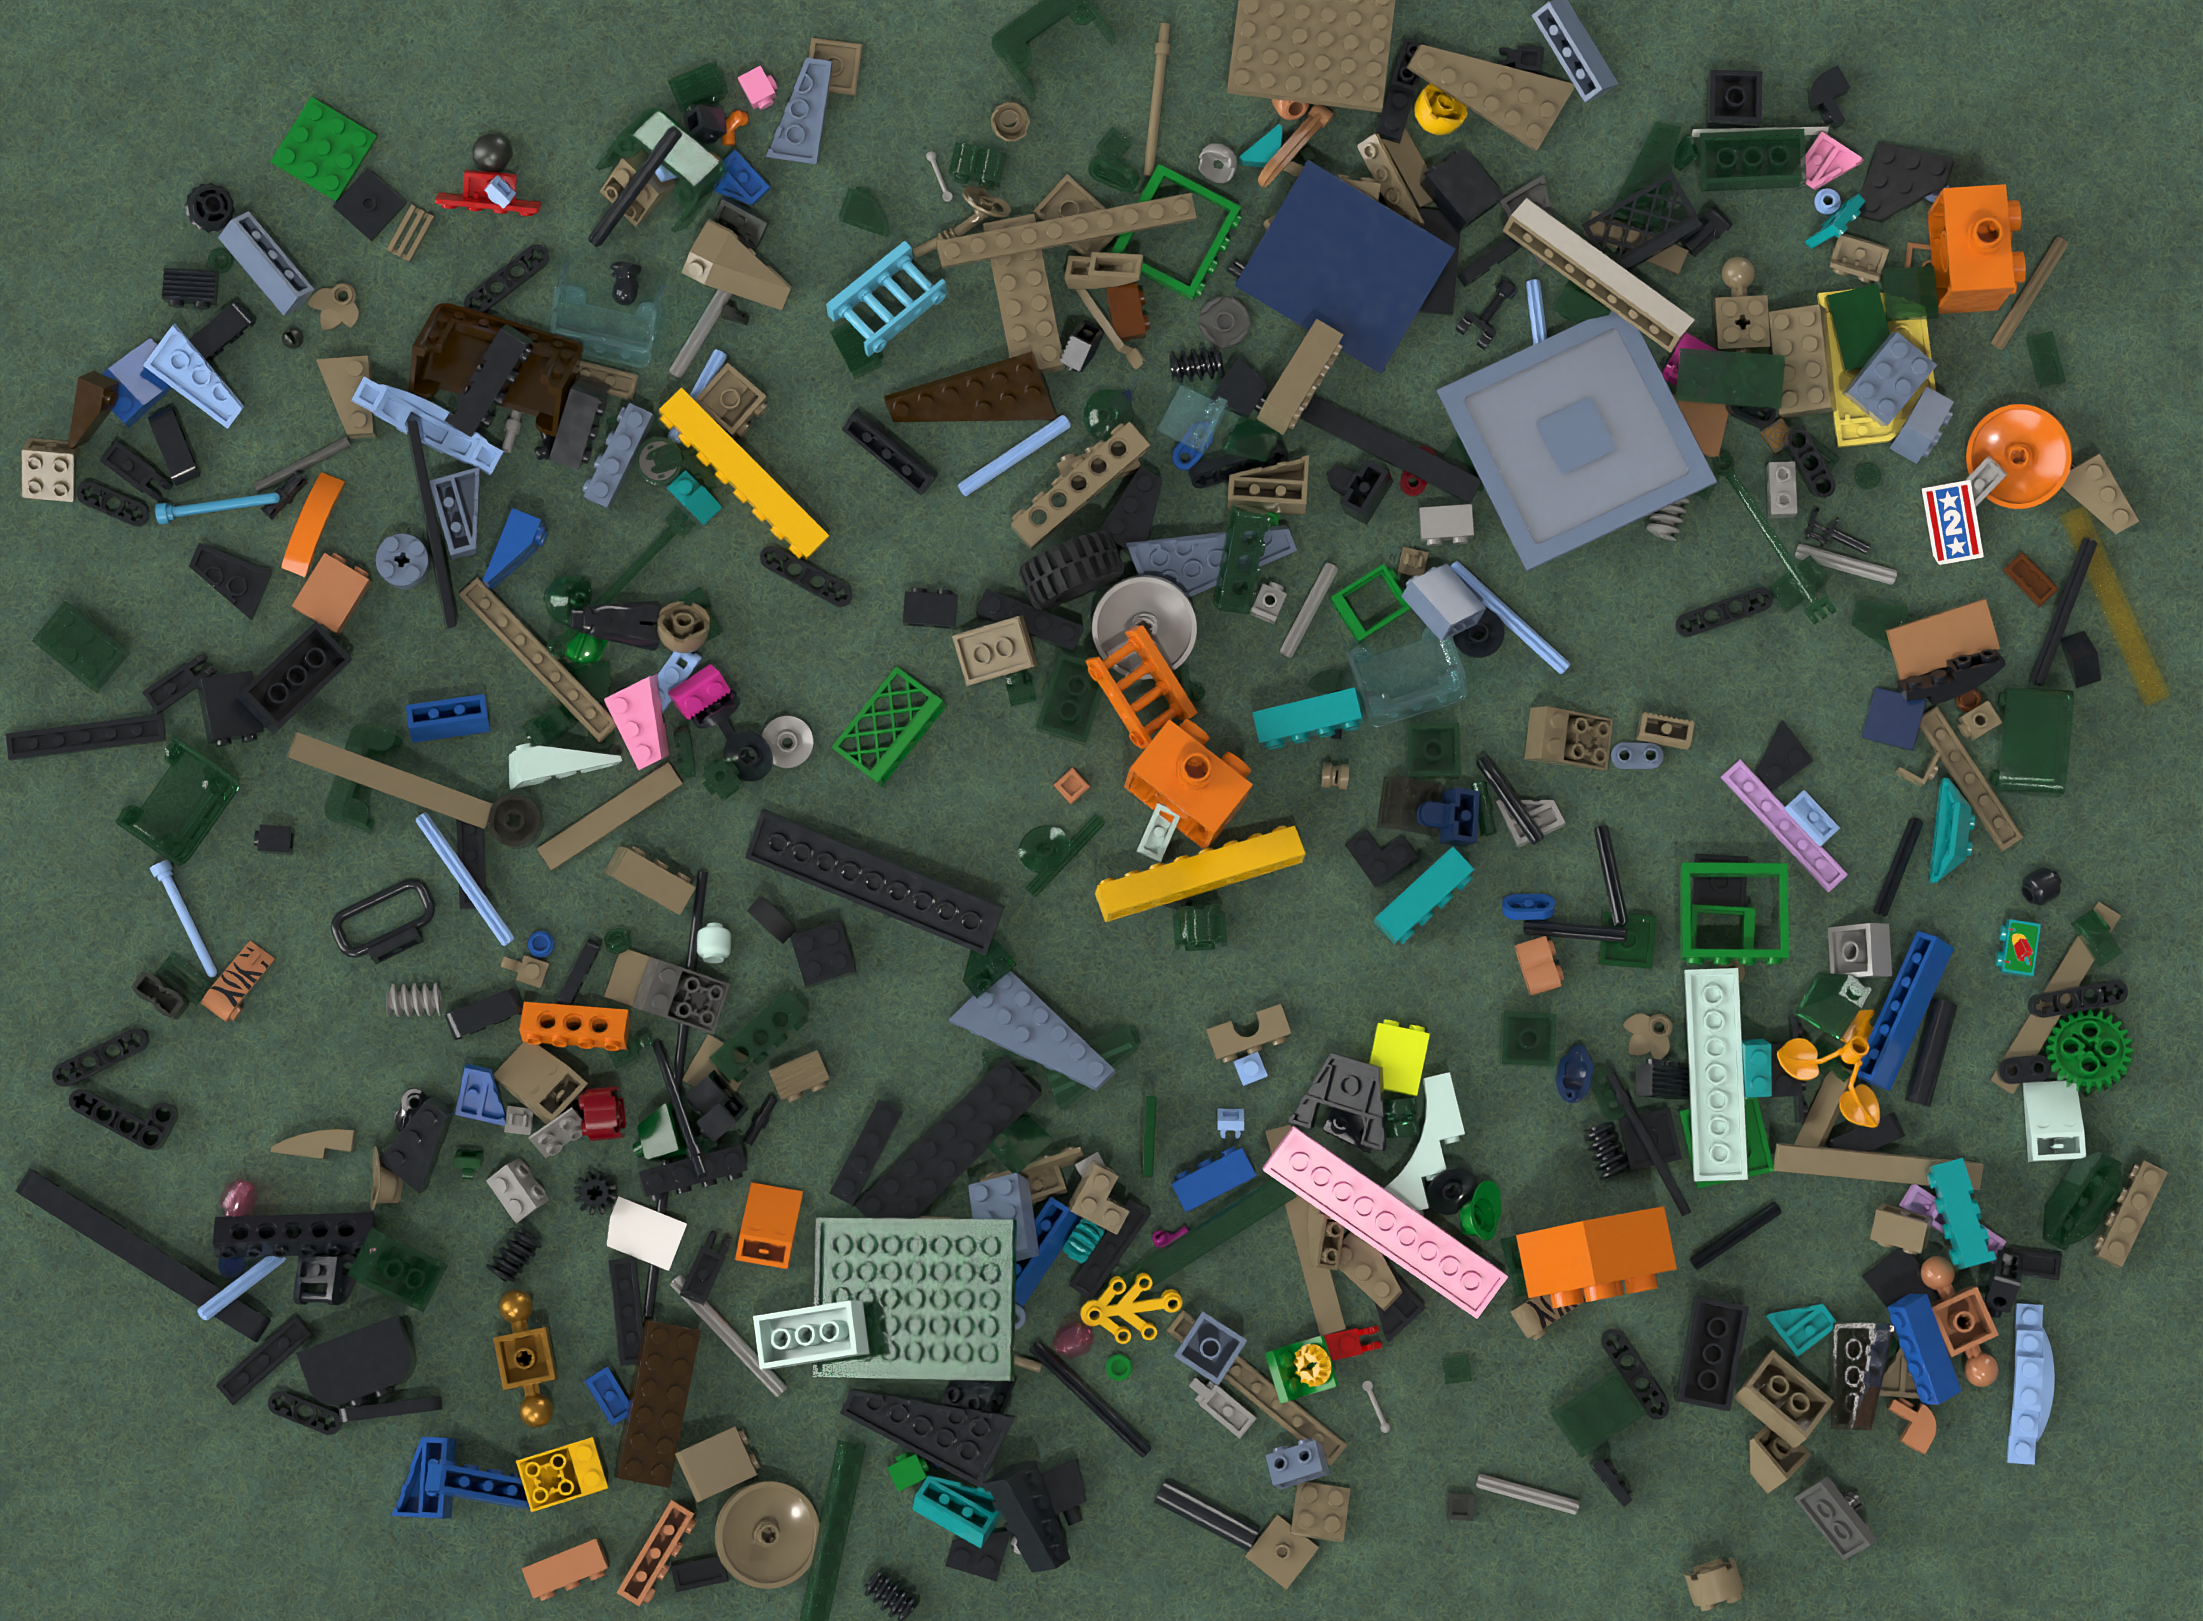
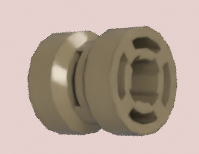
(1329, 773)

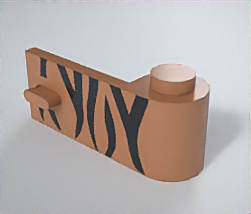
(236, 981)

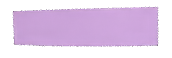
(1923, 1202)

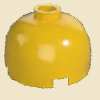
(1438, 111)

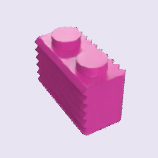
(699, 691)

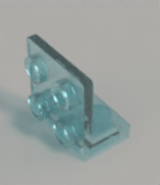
(1192, 418)

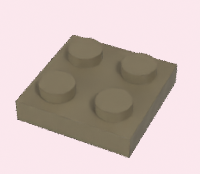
(1320, 1511)

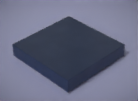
(1894, 719)

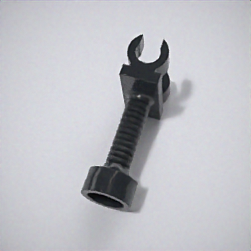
(1504, 291)

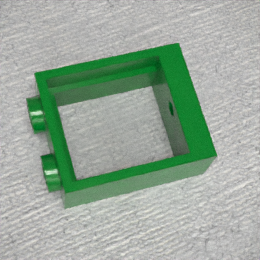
(1349, 618)
(1747, 925)

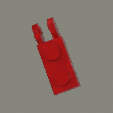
(1347, 1343)

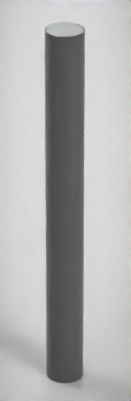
(302, 464)

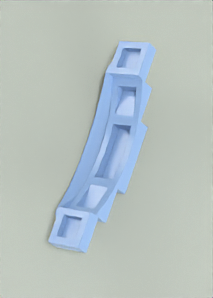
(401, 406)
(2032, 1384)

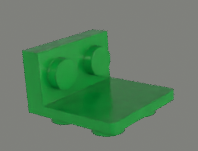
(1282, 1370)

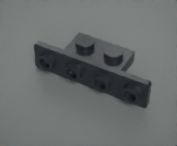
(1784, 1084)

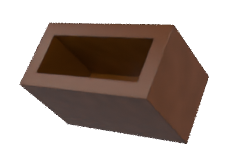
(1126, 311)

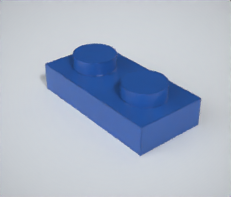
(608, 1395)

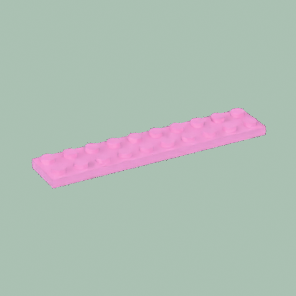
(1385, 1222)

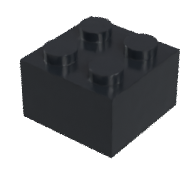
(1734, 99)
(823, 954)

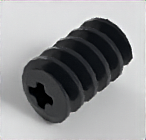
(1196, 364)
(1606, 1150)
(514, 1255)
(890, 1595)

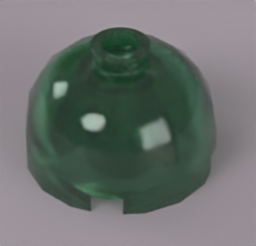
(566, 594)

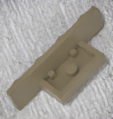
(1392, 184)
(1045, 1173)

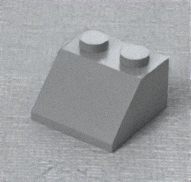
(1860, 950)

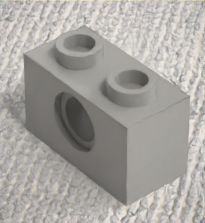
(1781, 490)

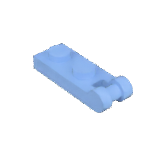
(673, 675)

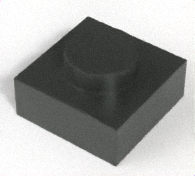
(1460, 1506)

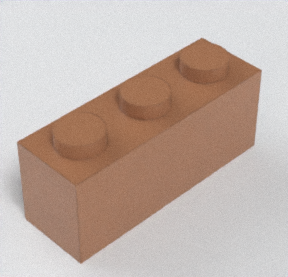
(566, 1569)

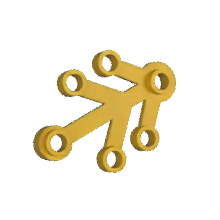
(1127, 1308)

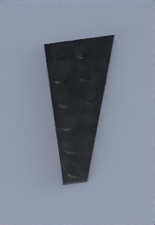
(945, 1434)

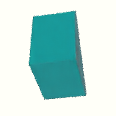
(1263, 150)

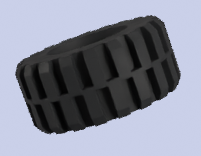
(1071, 570)

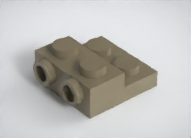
(732, 401)

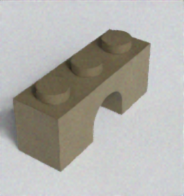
(1227, 1043)

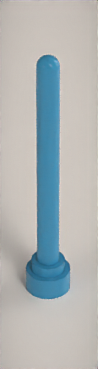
(166, 512)

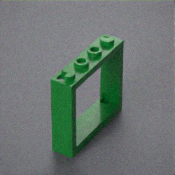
(1220, 243)
(1723, 956)

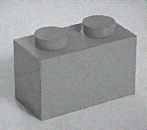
(1445, 524)

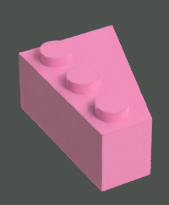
(641, 721)

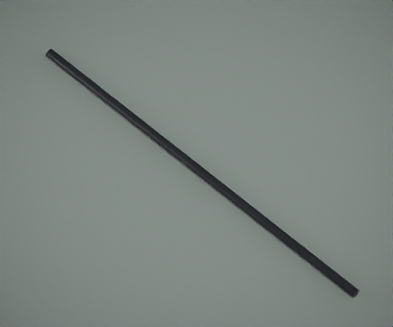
(679, 1063)

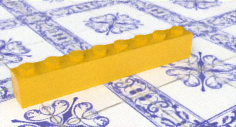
(743, 474)
(1199, 873)

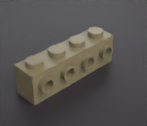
(2130, 1213)

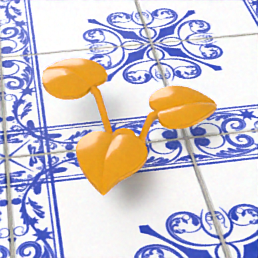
(1800, 1061)

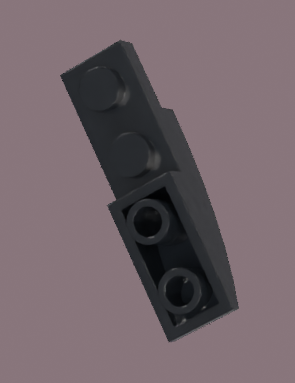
(1399, 96)
(1960, 677)

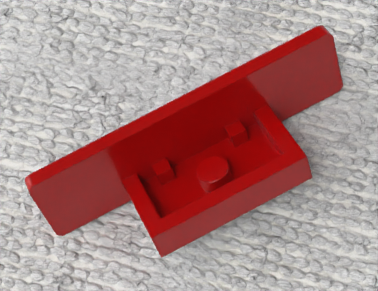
(476, 197)

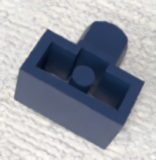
(1454, 816)

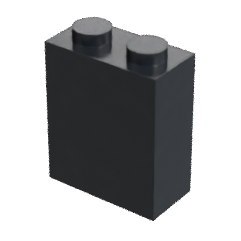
(1461, 189)
(224, 713)

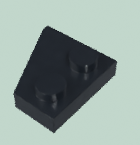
(1782, 758)
(1399, 1313)
(979, 1561)

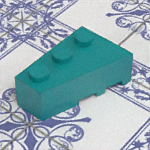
(958, 1508)

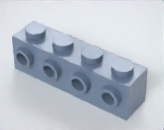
(1575, 49)
(266, 263)
(619, 456)

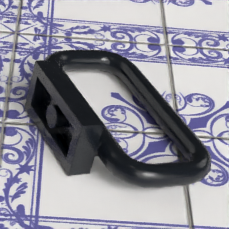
(393, 941)

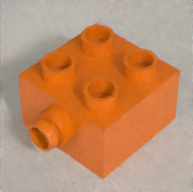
(1973, 248)
(1190, 781)
(1597, 1257)

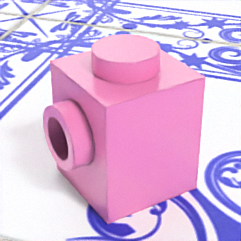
(758, 88)

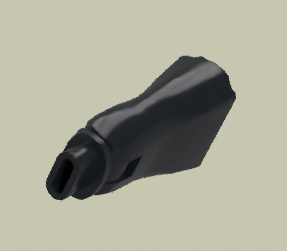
(620, 623)

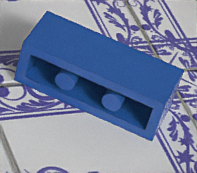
(448, 718)
(1213, 1178)

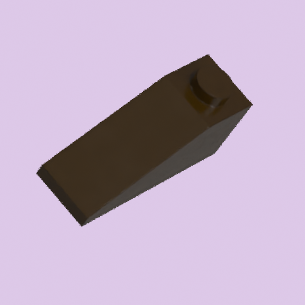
(93, 402)

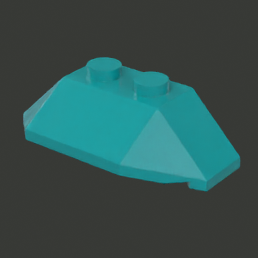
(1950, 831)

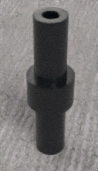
(760, 1120)

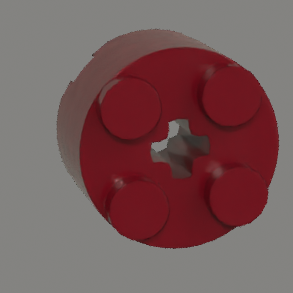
(602, 1113)

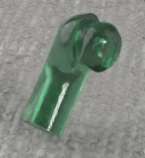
(1193, 691)

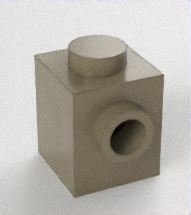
(1978, 721)

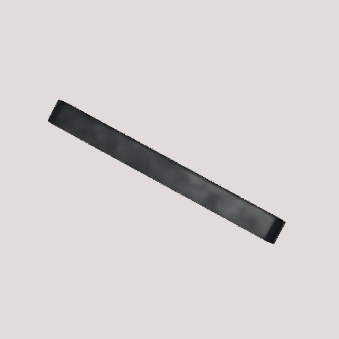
(138, 1252)

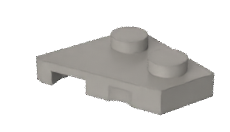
(1544, 813)

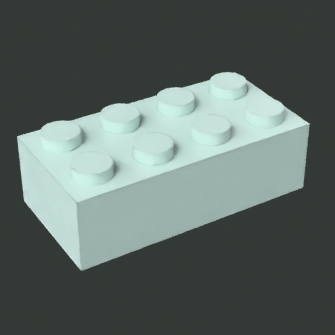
(811, 1334)

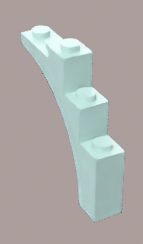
(1440, 1123)

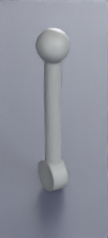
(947, 196)
(1367, 1386)

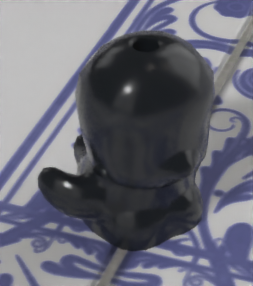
(626, 285)

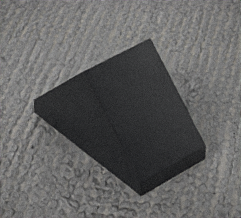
(2081, 659)

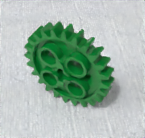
(2071, 1065)

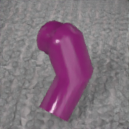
(1163, 1238)

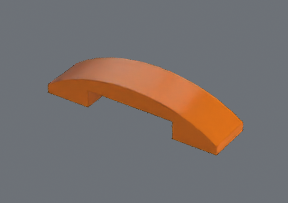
(312, 524)

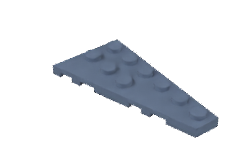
(1196, 559)
(1027, 1026)

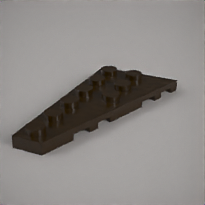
(993, 392)

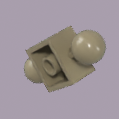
(1753, 310)

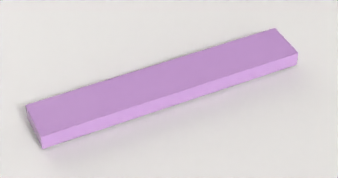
(1783, 826)

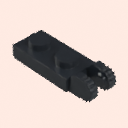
(133, 470)
(176, 684)
(705, 1270)

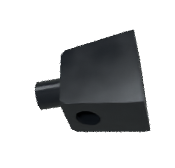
(1242, 390)
(2000, 1289)
(1065, 1490)

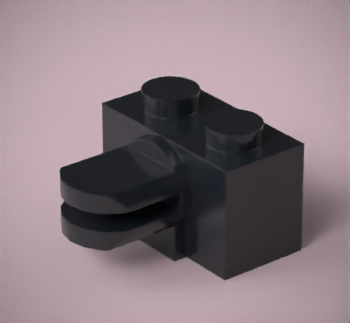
(1361, 490)

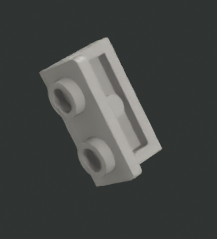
(517, 1190)

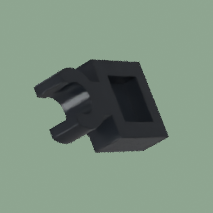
(1525, 59)

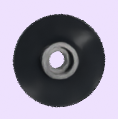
(1493, 631)
(750, 767)
(1451, 1200)

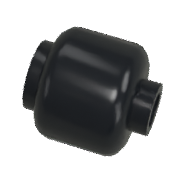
(2041, 886)

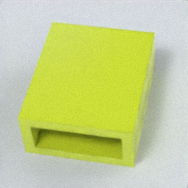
(1401, 1056)

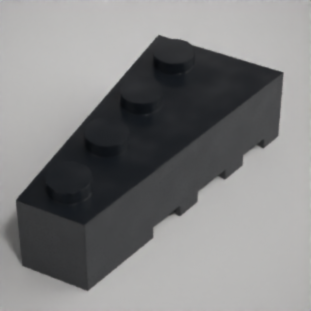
(491, 381)

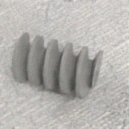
(1664, 521)
(413, 1000)

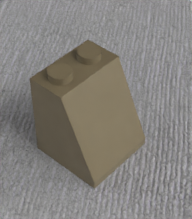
(718, 1463)

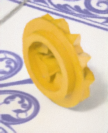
(1320, 1373)

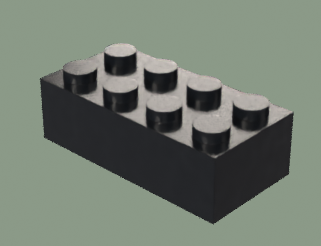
(294, 678)
(1711, 1353)

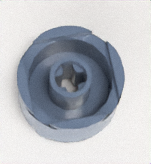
(412, 573)

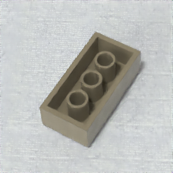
(1808, 373)
(1301, 378)

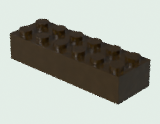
(657, 1404)

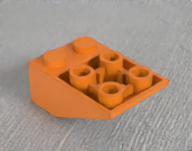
(769, 1226)

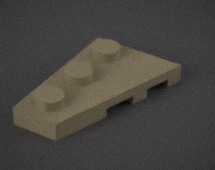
(1368, 1270)

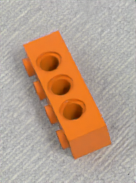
(564, 1017)

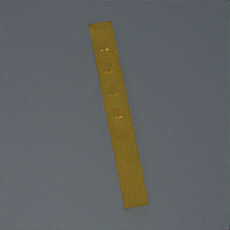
(2117, 610)

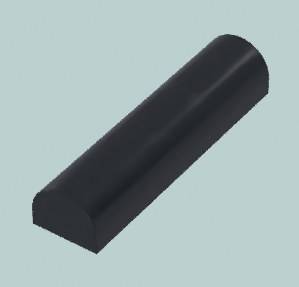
(889, 451)
(1931, 1052)
(1207, 1515)

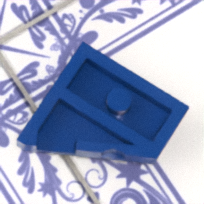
(742, 181)
(480, 1096)

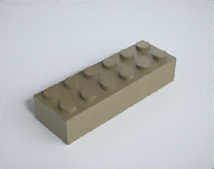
(1026, 302)

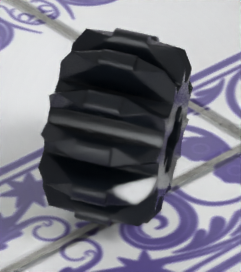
(600, 1201)

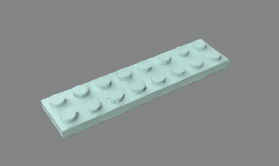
(1716, 1074)

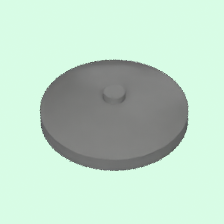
(1146, 602)

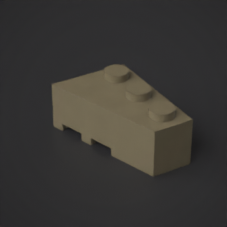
(342, 380)

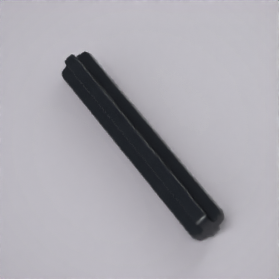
(1510, 800)
(1898, 867)
(1611, 875)
(1575, 931)
(1735, 1235)

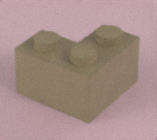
(1092, 1198)

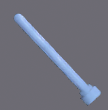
(163, 872)

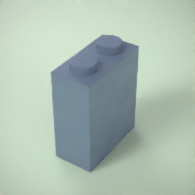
(1443, 601)

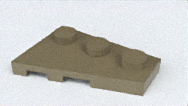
(2101, 494)

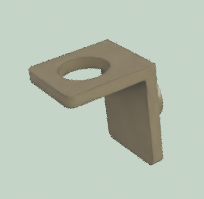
(1928, 774)

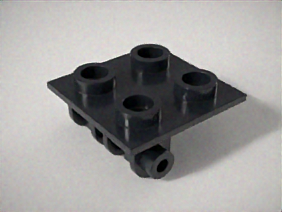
(1347, 1128)

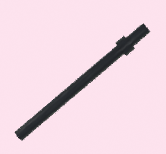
(1624, 1098)
(693, 1150)

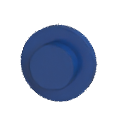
(540, 944)

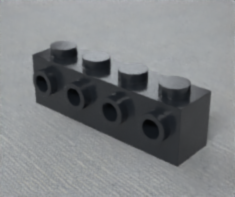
(682, 1174)

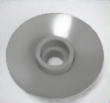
(798, 732)

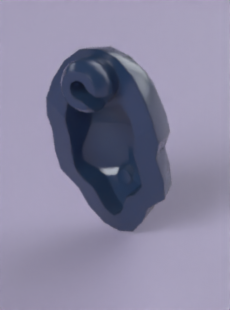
(1574, 1074)

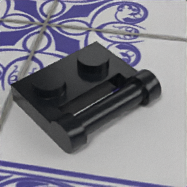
(318, 1271)

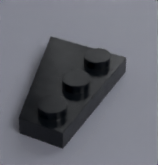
(232, 577)

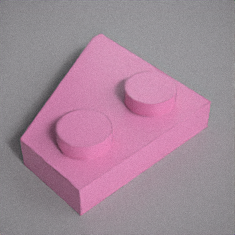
(1828, 160)

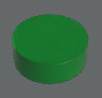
(1118, 1367)

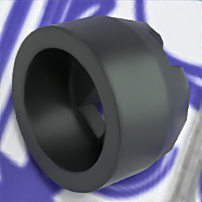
(288, 342)

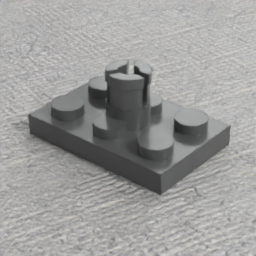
(1836, 1517)

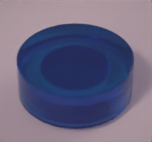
(231, 1267)

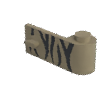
(1538, 1313)

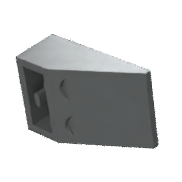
(681, 995)

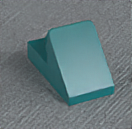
(694, 497)

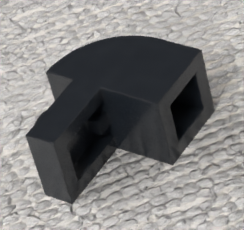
(1824, 91)

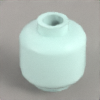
(714, 943)

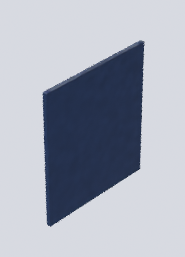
(1346, 264)

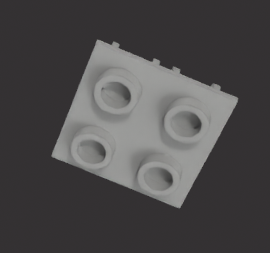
(557, 1133)

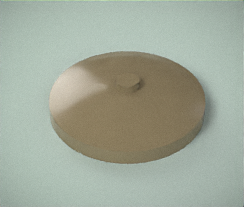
(767, 1534)

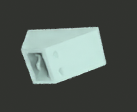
(2053, 1122)

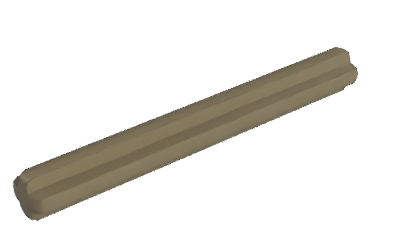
(2029, 293)

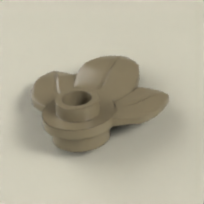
(334, 310)
(1645, 1037)

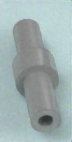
(512, 429)

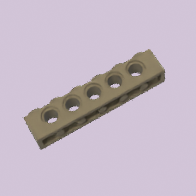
(1035, 534)

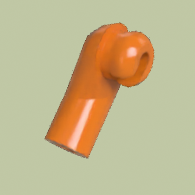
(732, 122)

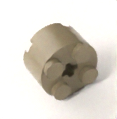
(1714, 1583)

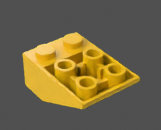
(562, 1474)

